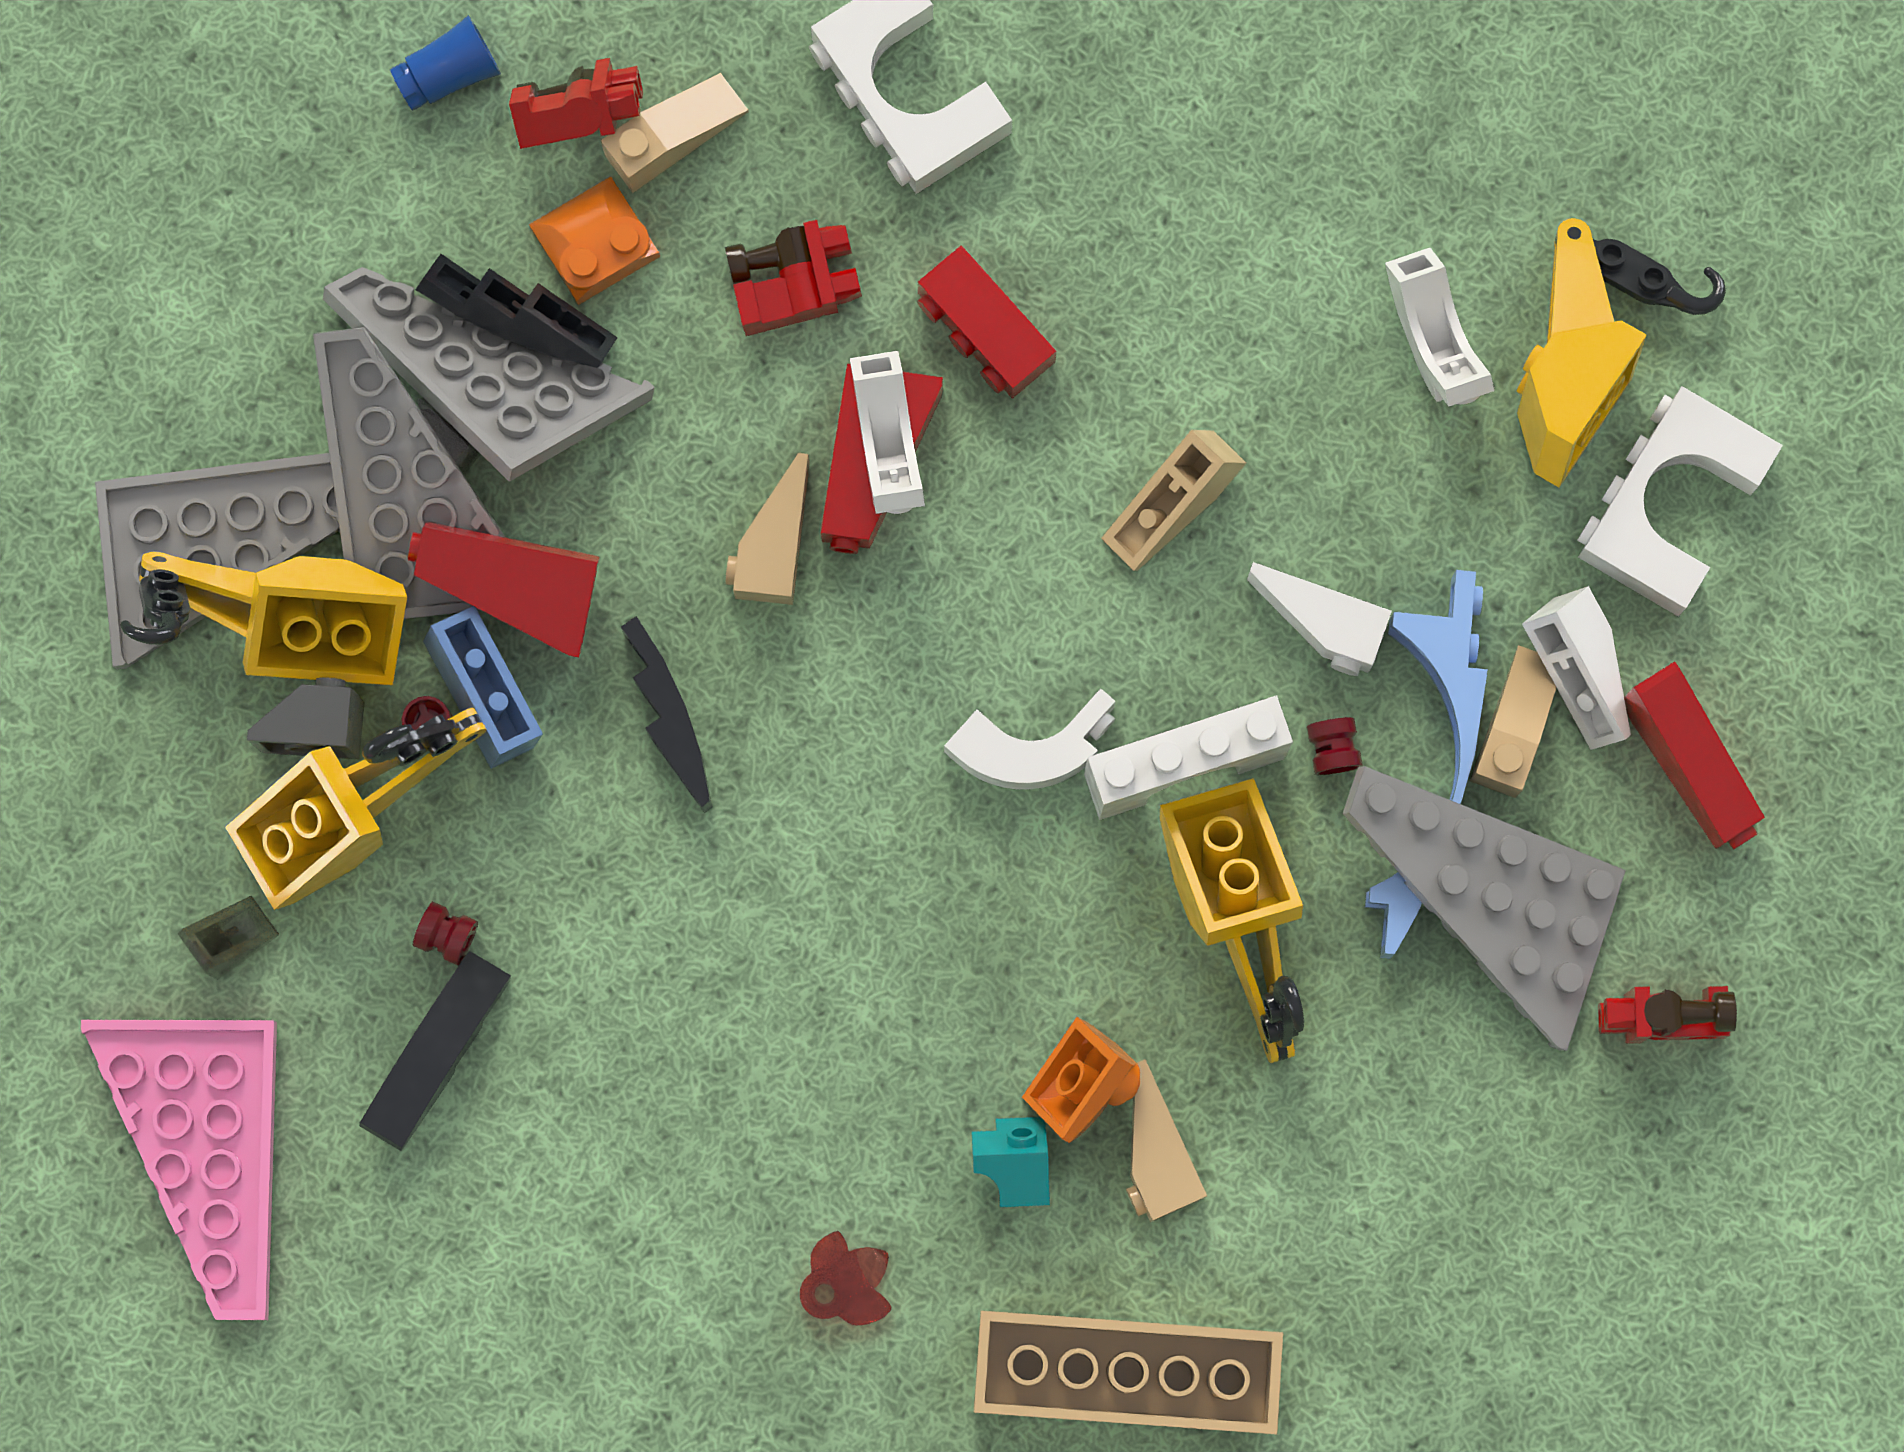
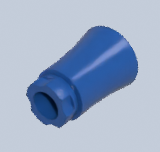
(445, 65)

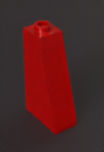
(849, 506)
(516, 581)
(1693, 756)

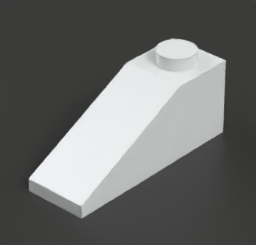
(1329, 621)
(1583, 664)

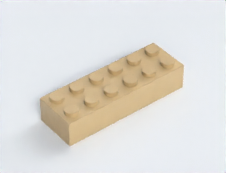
(1128, 1372)

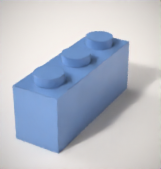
(483, 682)

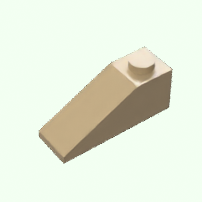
(671, 130)
(1173, 497)
(771, 546)
(1515, 725)
(1159, 1161)

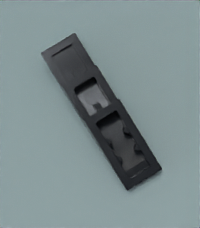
(533, 320)
(673, 730)
(435, 1051)

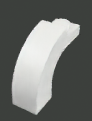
(1434, 330)
(886, 433)
(1030, 764)

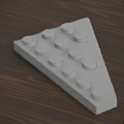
(494, 392)
(388, 468)
(214, 516)
(1508, 895)

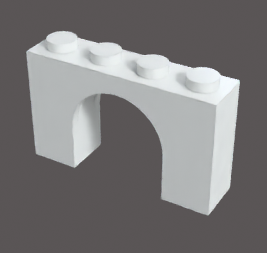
(919, 144)
(1686, 433)
(1237, 738)

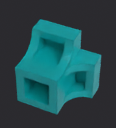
(1015, 1160)

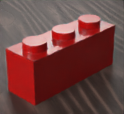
(985, 323)

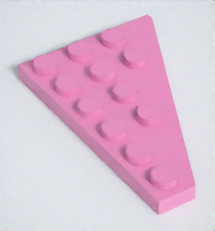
(204, 1125)

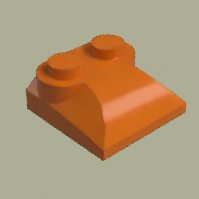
(594, 240)
(1081, 1080)

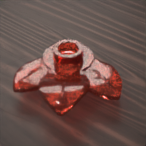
(851, 1276)

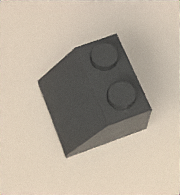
(313, 720)

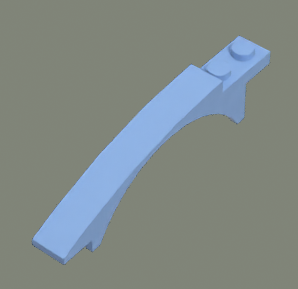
(1444, 650)

